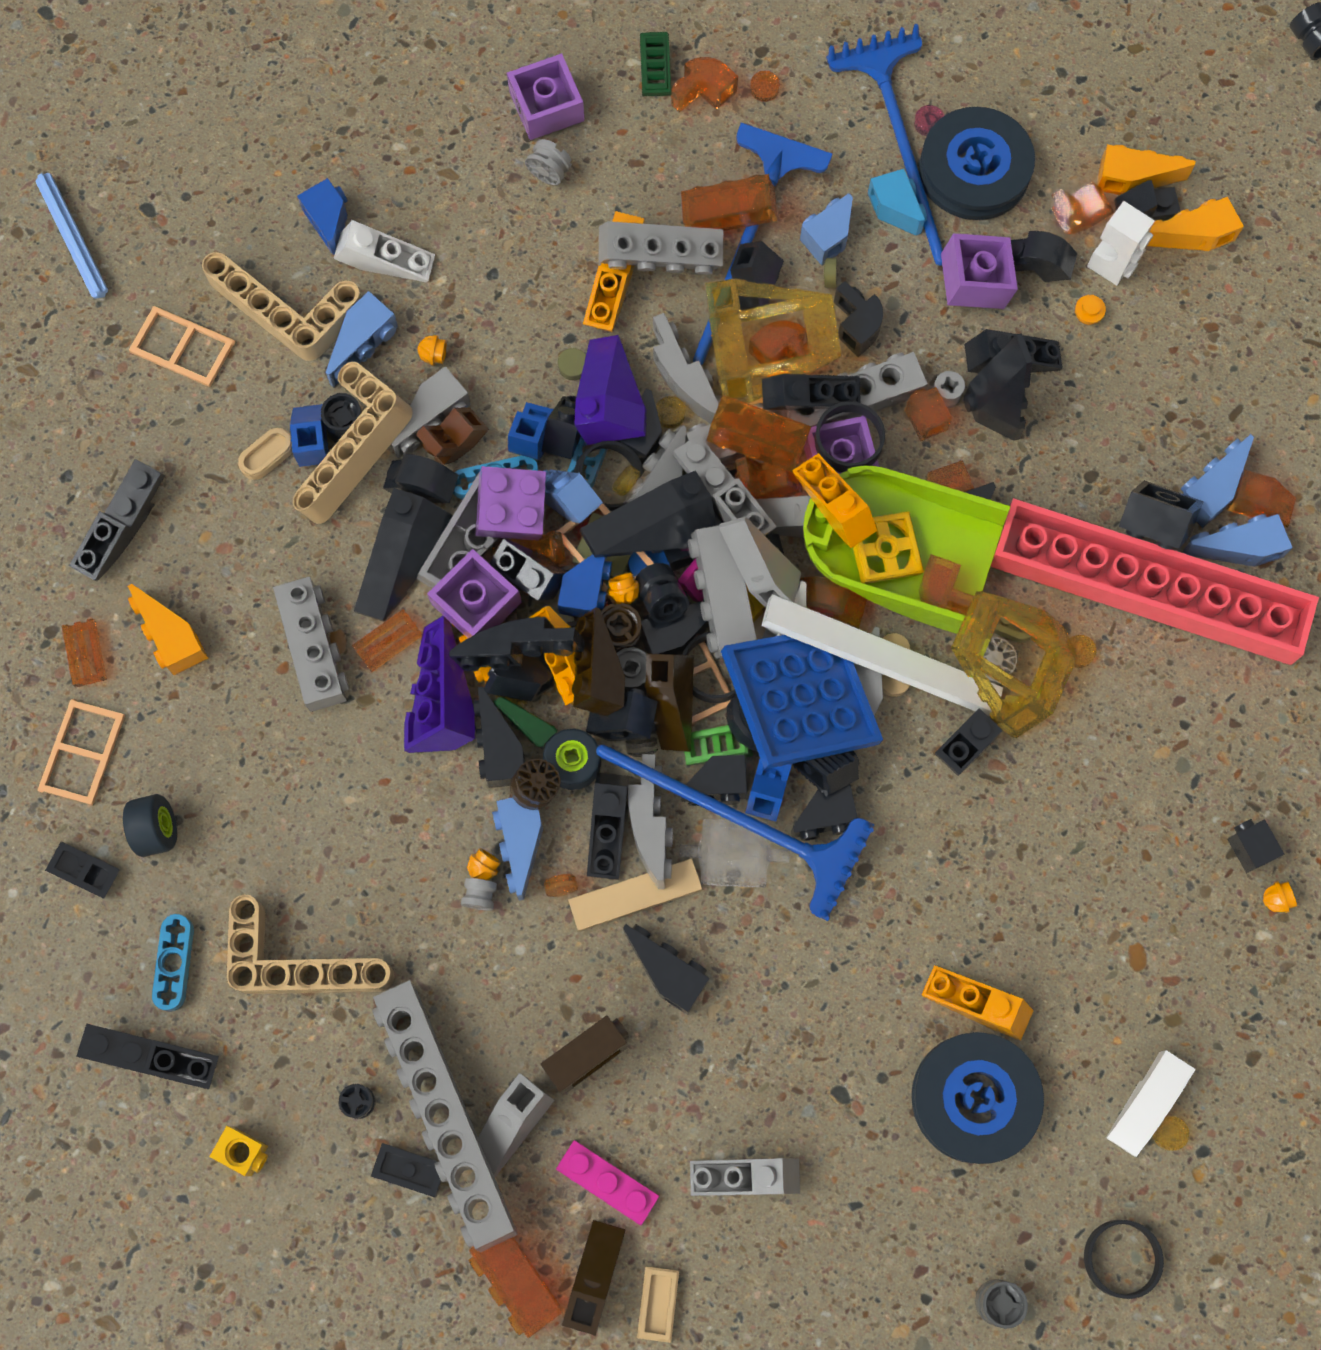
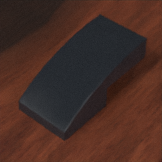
(82, 870)

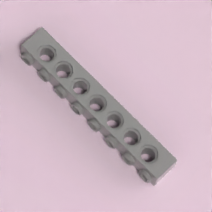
(900, 367)
(498, 1224)

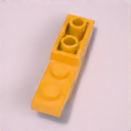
(609, 288)

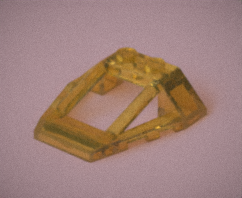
(728, 340)
(1036, 702)

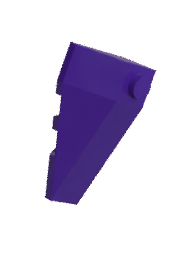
(608, 395)
(442, 703)

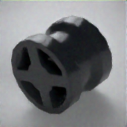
(351, 1099)

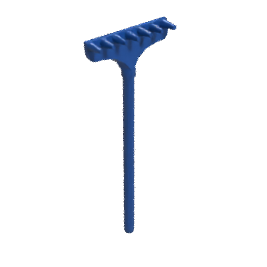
(878, 62)
(778, 158)
(829, 861)

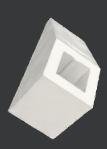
(382, 253)

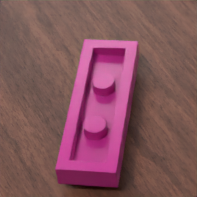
(607, 1182)

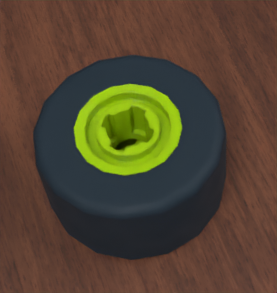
(577, 768)
(149, 825)

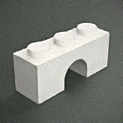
(1122, 244)

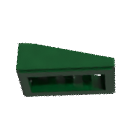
(655, 45)
(531, 726)

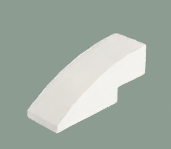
(1150, 1102)

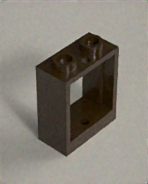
(586, 1054)

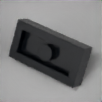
(407, 1170)

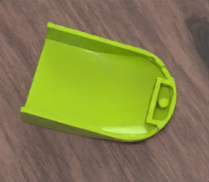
(944, 524)

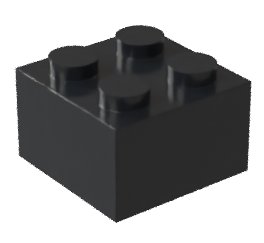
(1160, 515)

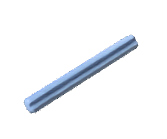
(71, 235)

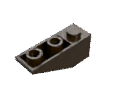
(598, 672)
(671, 684)
(593, 1278)

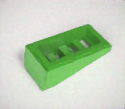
(715, 733)

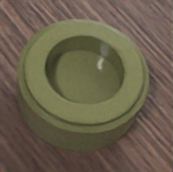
(830, 273)
(571, 363)

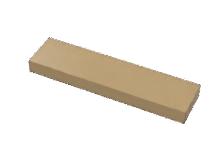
(633, 896)

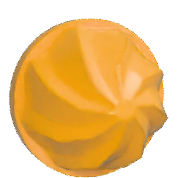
(432, 350)
(623, 588)
(483, 865)
(1279, 897)

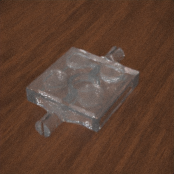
(733, 855)

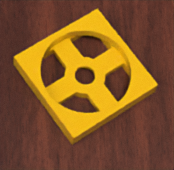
(861, 551)

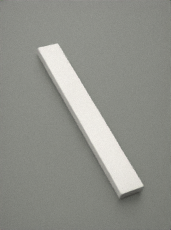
(873, 653)

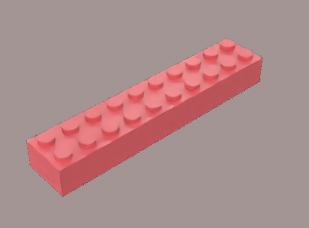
(1155, 582)

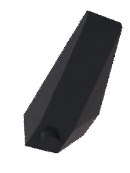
(999, 390)

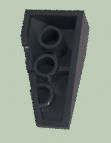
(653, 521)
(400, 550)

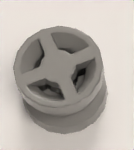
(949, 396)
(479, 894)

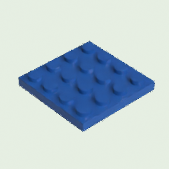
(799, 700)

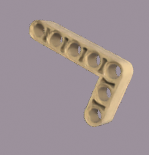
(278, 311)
(357, 448)
(294, 969)

